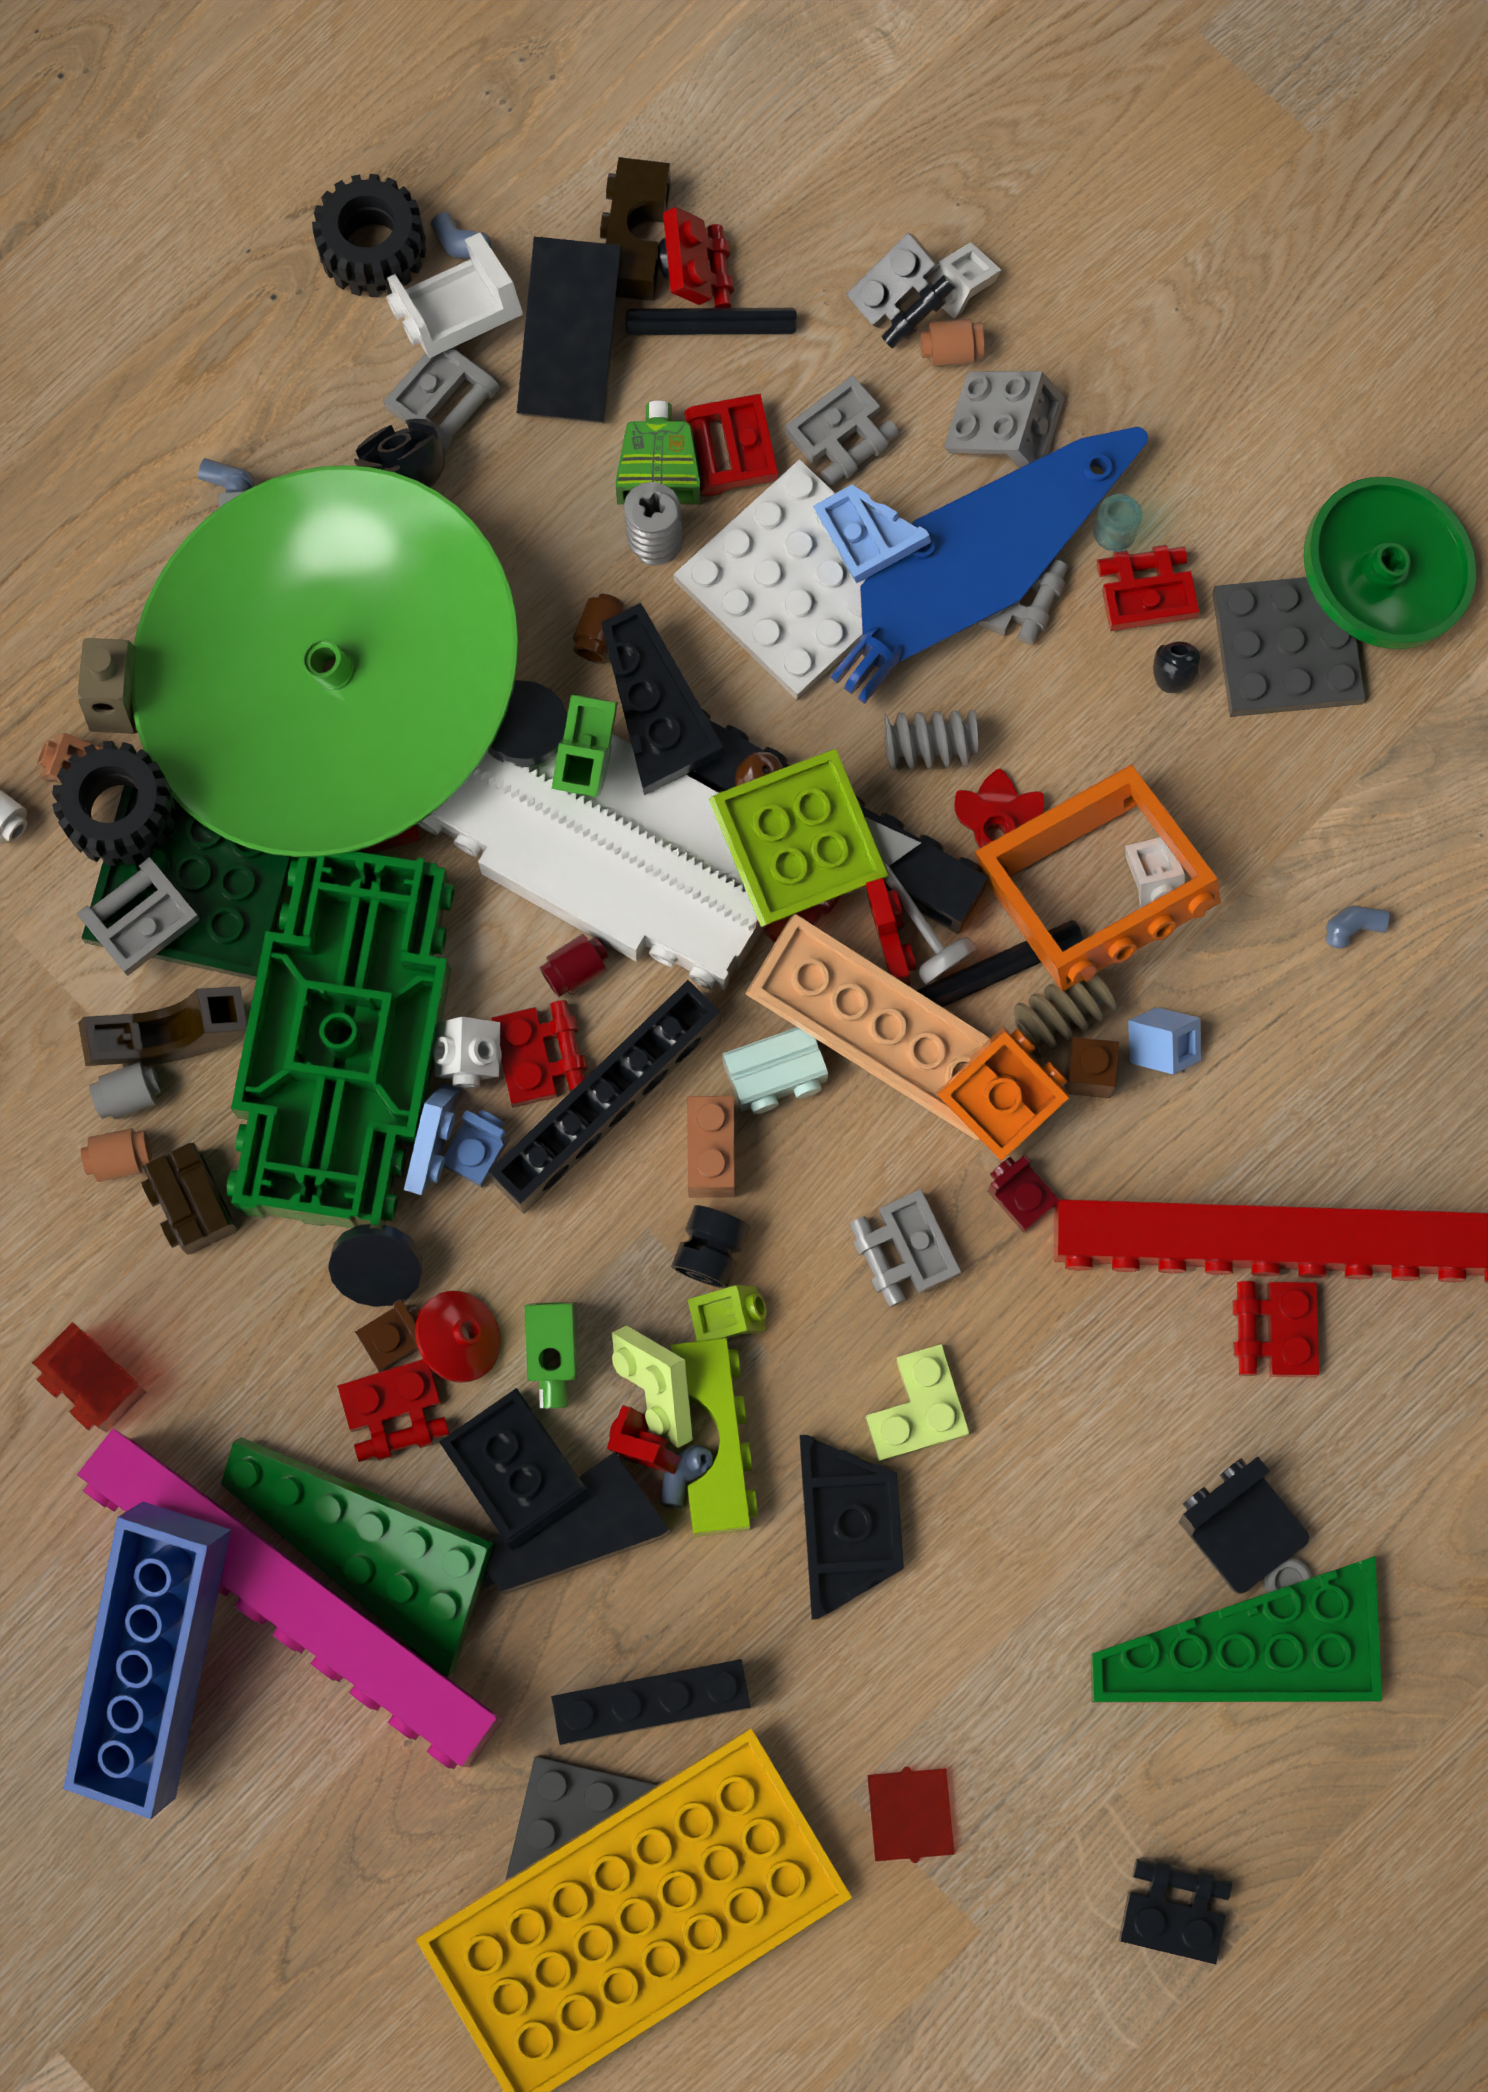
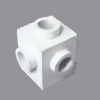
(467, 1051)

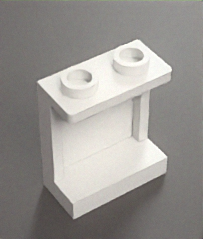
(457, 301)

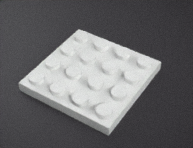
(780, 583)

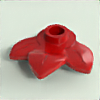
(996, 807)

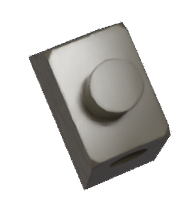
(107, 679)

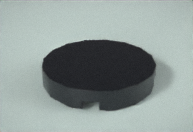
(531, 726)
(375, 1265)

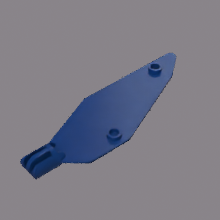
(982, 553)

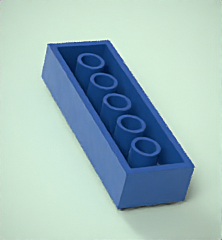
(146, 1659)

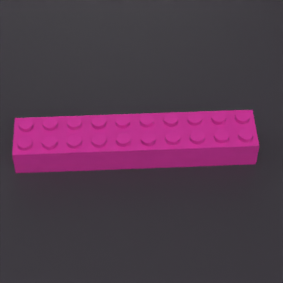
(305, 1610)

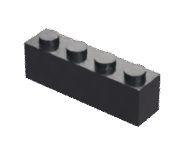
(650, 1702)

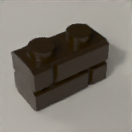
(188, 1198)

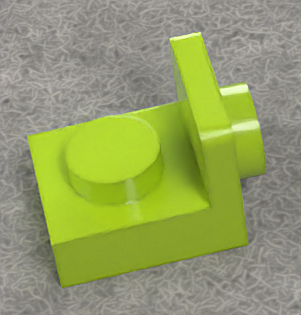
(728, 1313)

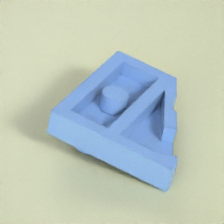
(866, 532)
(433, 1130)

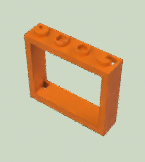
(1066, 824)

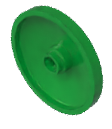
(1389, 563)

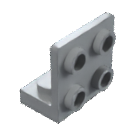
(1005, 415)

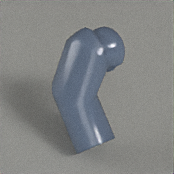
(227, 476)

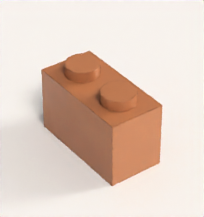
(710, 1146)

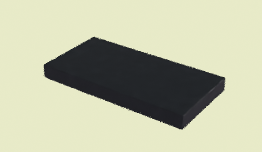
(569, 329)

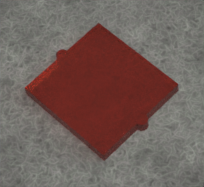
(910, 1814)

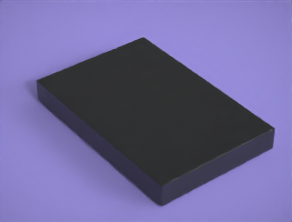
(514, 1469)

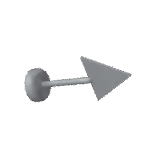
(892, 847)

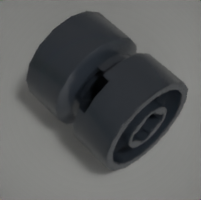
(710, 1246)

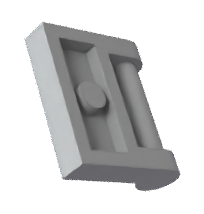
(433, 383)
(147, 926)

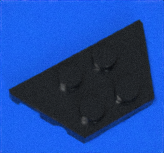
(848, 1524)

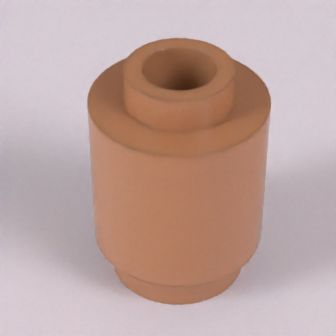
(952, 342)
(116, 1154)

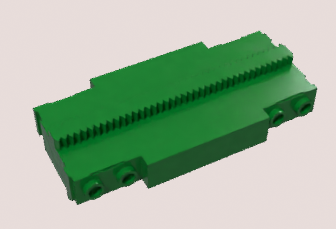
(341, 1039)

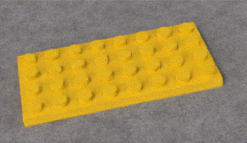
(633, 1918)

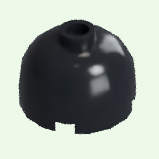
(408, 452)

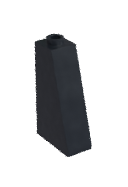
(598, 1528)

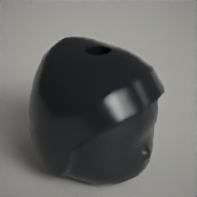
(1176, 666)

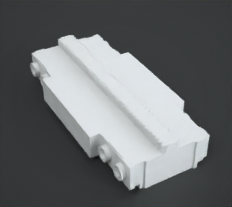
(612, 863)

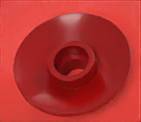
(444, 1344)

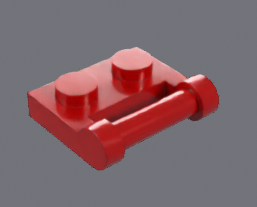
(745, 440)

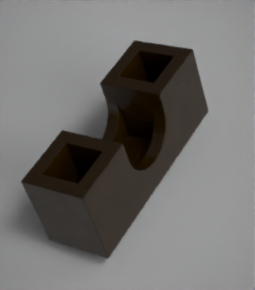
(637, 195)

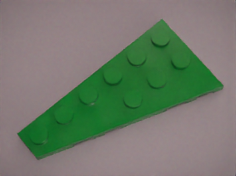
(389, 1557)
(1282, 1646)

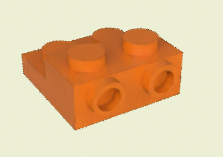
(1005, 1091)

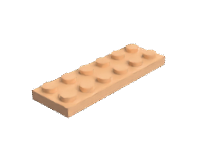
(865, 1015)

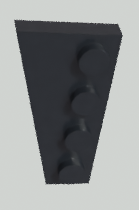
(659, 708)

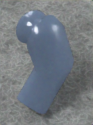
(452, 238)
(1351, 921)
(692, 1464)

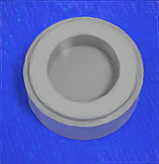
(1286, 1574)

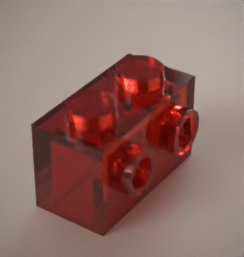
(88, 1378)

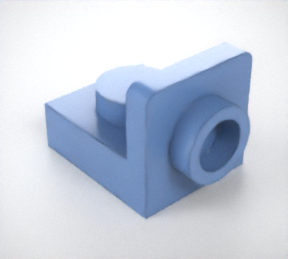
(476, 1147)

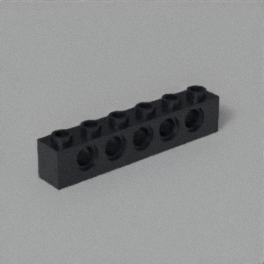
(605, 1097)

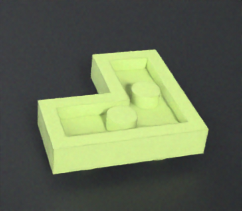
(663, 1379)
(932, 1410)

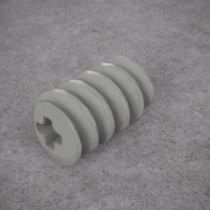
(653, 523)
(931, 739)

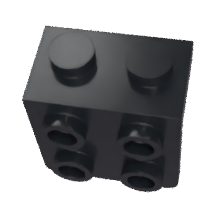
(1243, 1526)

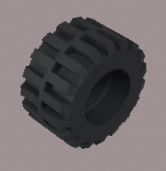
(361, 205)
(95, 774)

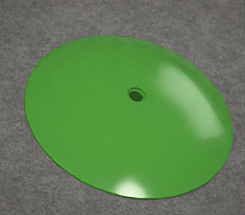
(272, 592)

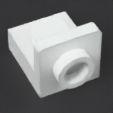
(970, 273)
(1153, 869)

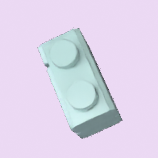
(775, 1069)

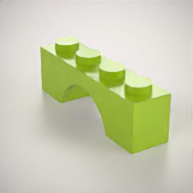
(719, 1497)

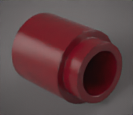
(574, 965)

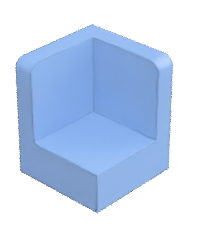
(1164, 1040)

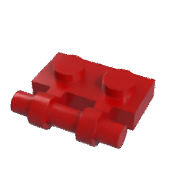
(688, 252)
(1148, 599)
(525, 1057)
(1291, 1329)
(388, 1397)

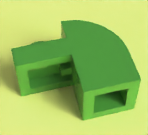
(586, 746)

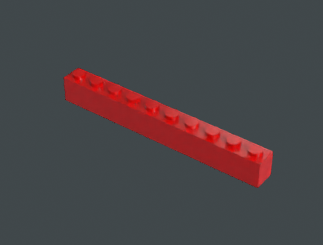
(1271, 1239)

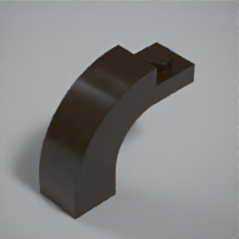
(174, 1033)

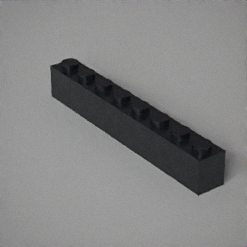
(934, 880)

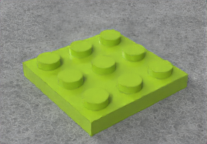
(798, 837)

